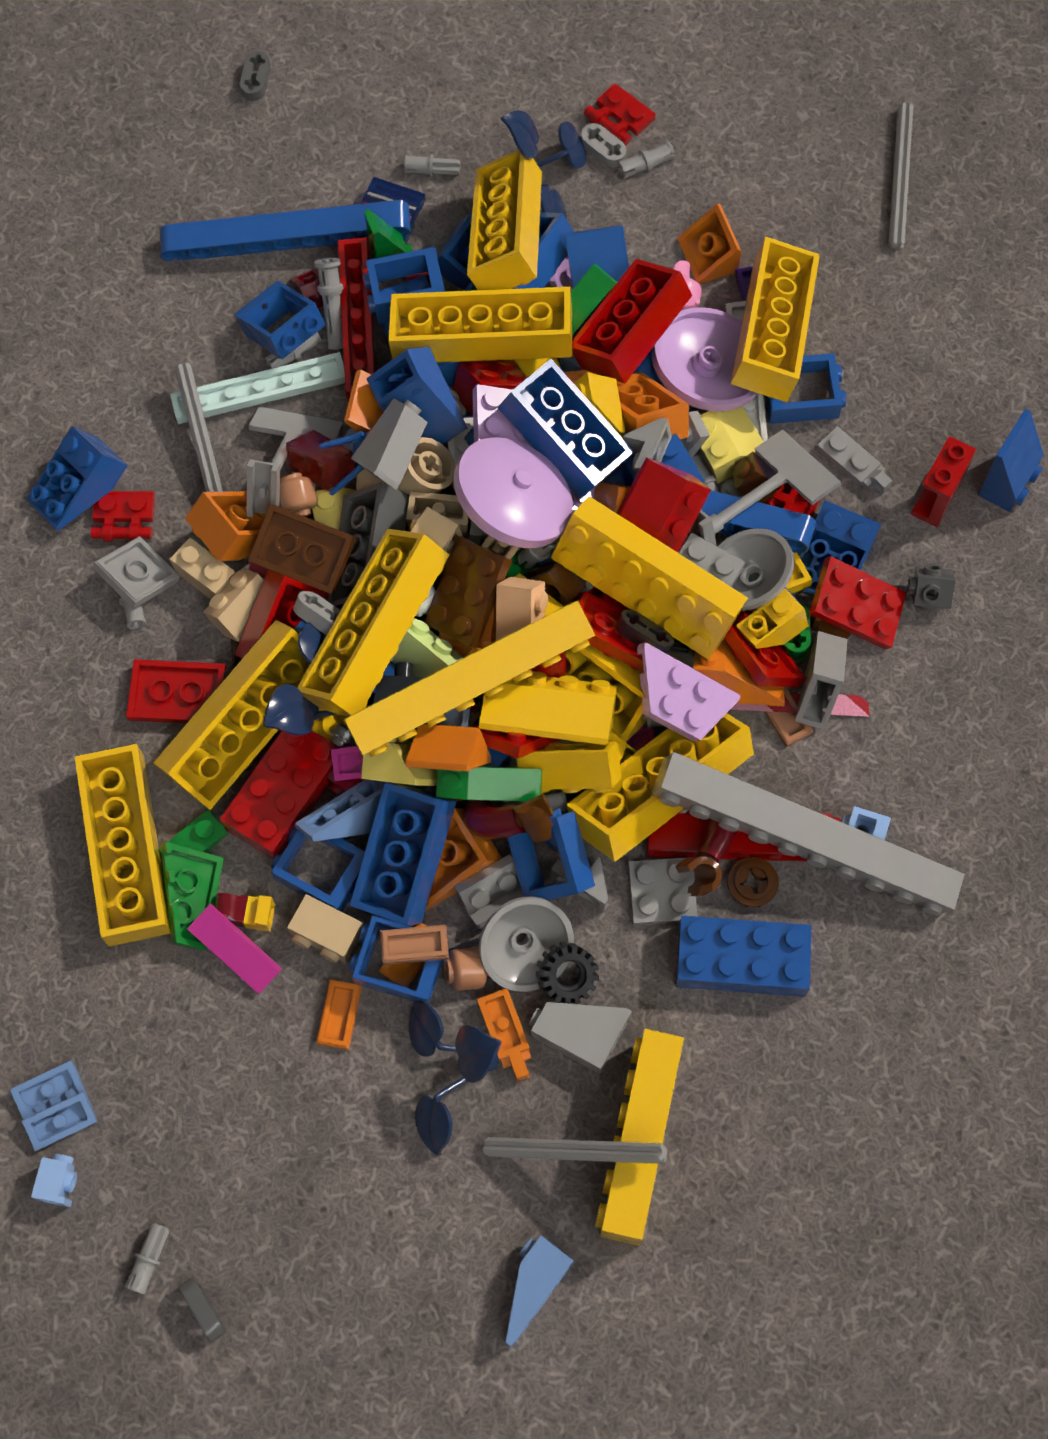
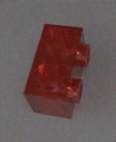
(322, 466)

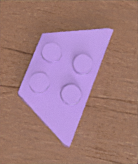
(680, 695)

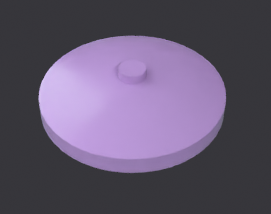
(699, 357)
(513, 492)

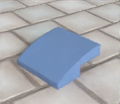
(53, 1105)

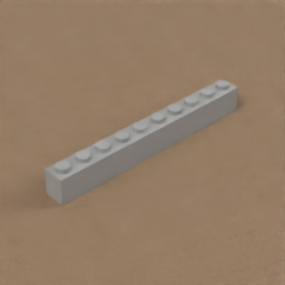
(807, 834)

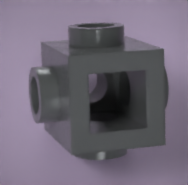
(932, 587)

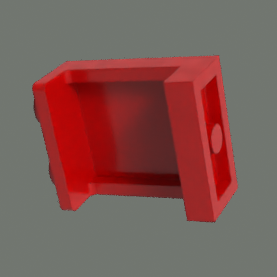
(943, 481)

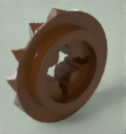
(761, 871)

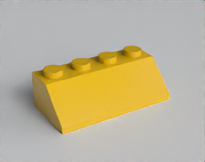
(552, 708)

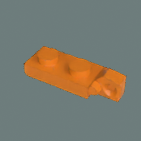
(505, 1026)

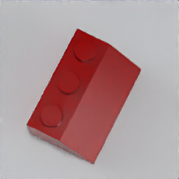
(664, 502)
(273, 603)

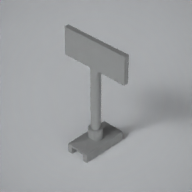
(792, 466)
(264, 477)

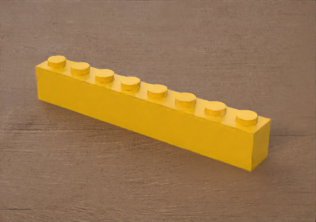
(468, 678)

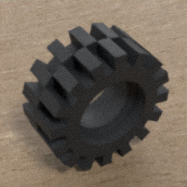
(550, 965)

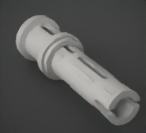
(330, 290)

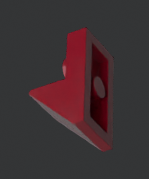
(307, 284)

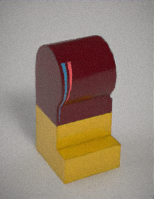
(247, 910)

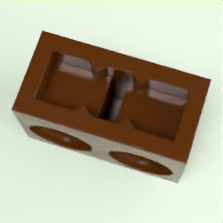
(559, 581)

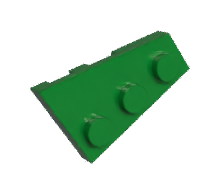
(190, 887)

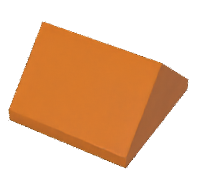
(710, 246)
(448, 748)

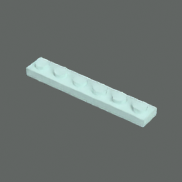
(265, 386)

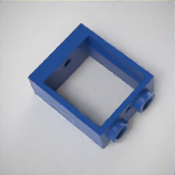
(396, 267)
(278, 301)
(812, 410)
(572, 855)
(345, 887)
(360, 964)

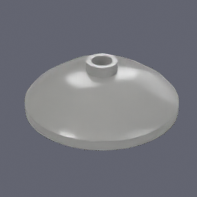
(766, 559)
(515, 962)

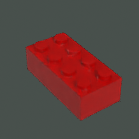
(630, 320)
(280, 791)

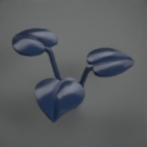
(526, 137)
(287, 707)
(476, 1057)

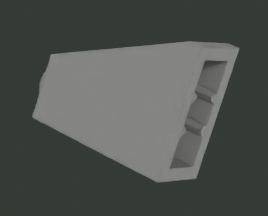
(392, 442)
(823, 680)
(580, 1031)

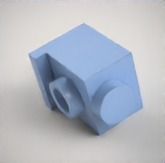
(870, 821)
(55, 1180)

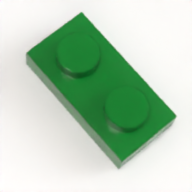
(201, 833)

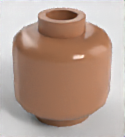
(297, 494)
(464, 969)

